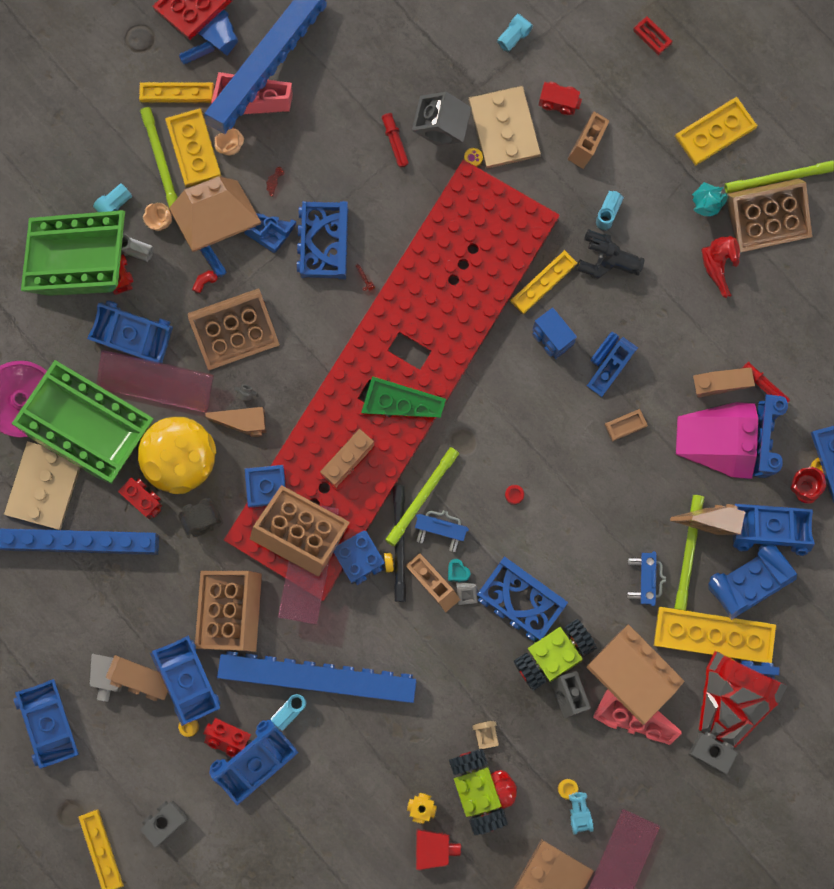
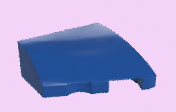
(220, 33)
(271, 232)

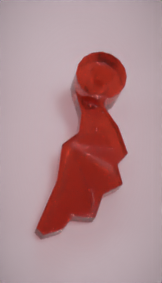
(272, 182)
(369, 285)

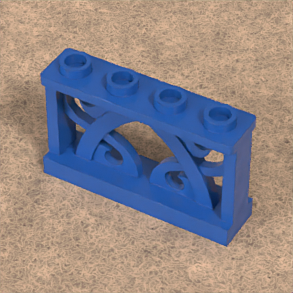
(338, 260)
(514, 573)

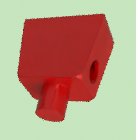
(434, 849)

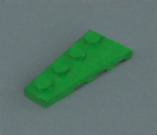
(395, 399)

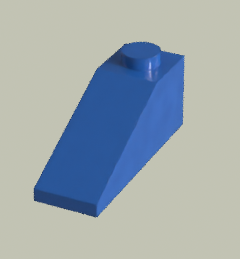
(612, 366)

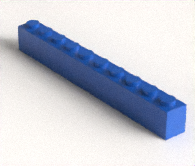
(262, 64)
(79, 541)
(317, 678)

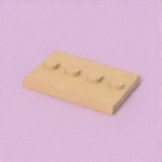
(504, 127)
(42, 487)

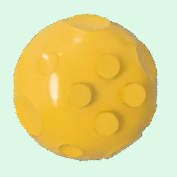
(176, 454)

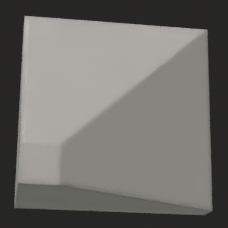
(467, 593)

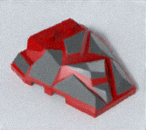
(736, 699)

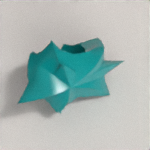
(709, 199)

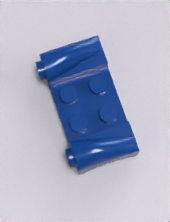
(130, 332)
(768, 463)
(775, 527)
(752, 581)
(185, 680)
(46, 724)
(253, 763)

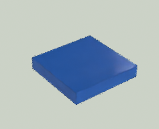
(263, 484)

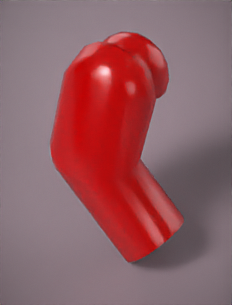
(208, 276)

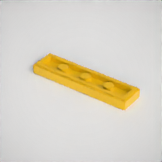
(176, 92)
(543, 282)
(100, 850)

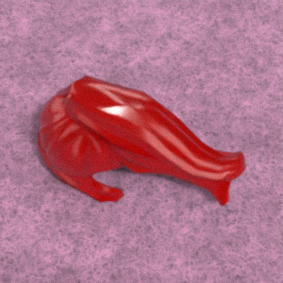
(715, 257)

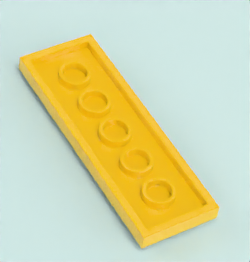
(709, 633)

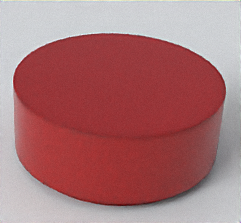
(514, 494)

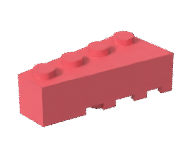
(274, 97)

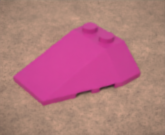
(721, 438)

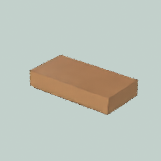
(626, 425)

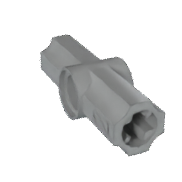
(137, 249)

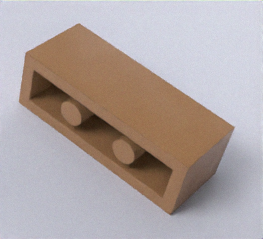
(347, 458)
(137, 678)

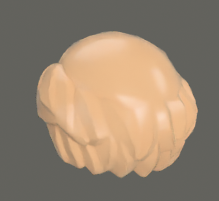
(230, 142)
(157, 216)

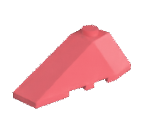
(615, 714)

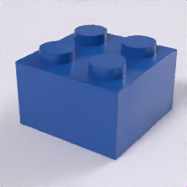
(553, 333)

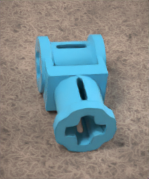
(580, 816)

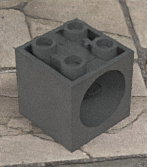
(441, 118)

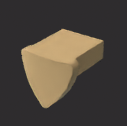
(486, 734)

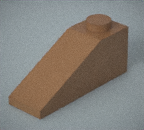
(588, 140)
(723, 381)
(247, 421)
(433, 582)

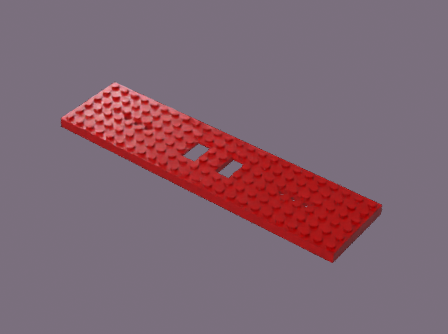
(431, 312)

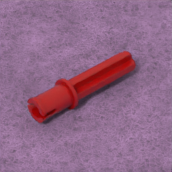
(394, 138)
(764, 383)

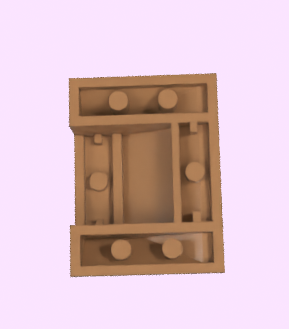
(213, 212)

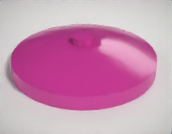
(17, 384)

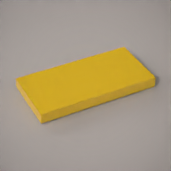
(716, 131)
(193, 147)

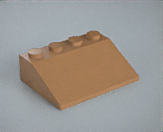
(770, 214)
(233, 329)
(299, 530)
(228, 610)
(635, 674)
(553, 870)

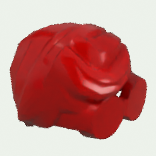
(808, 484)
(505, 788)

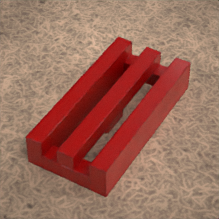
(647, 40)

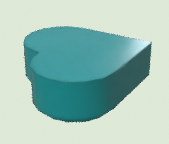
(457, 571)

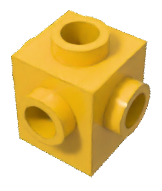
(422, 799)

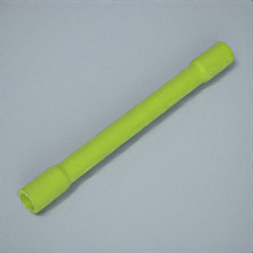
(149, 123)
(740, 185)
(399, 529)
(682, 593)

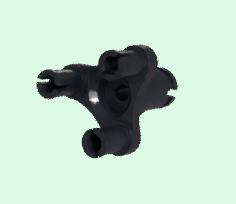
(609, 257)

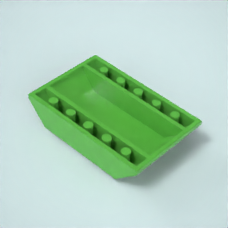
(73, 253)
(82, 422)

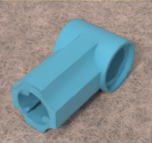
(517, 29)
(113, 200)
(609, 209)
(287, 713)

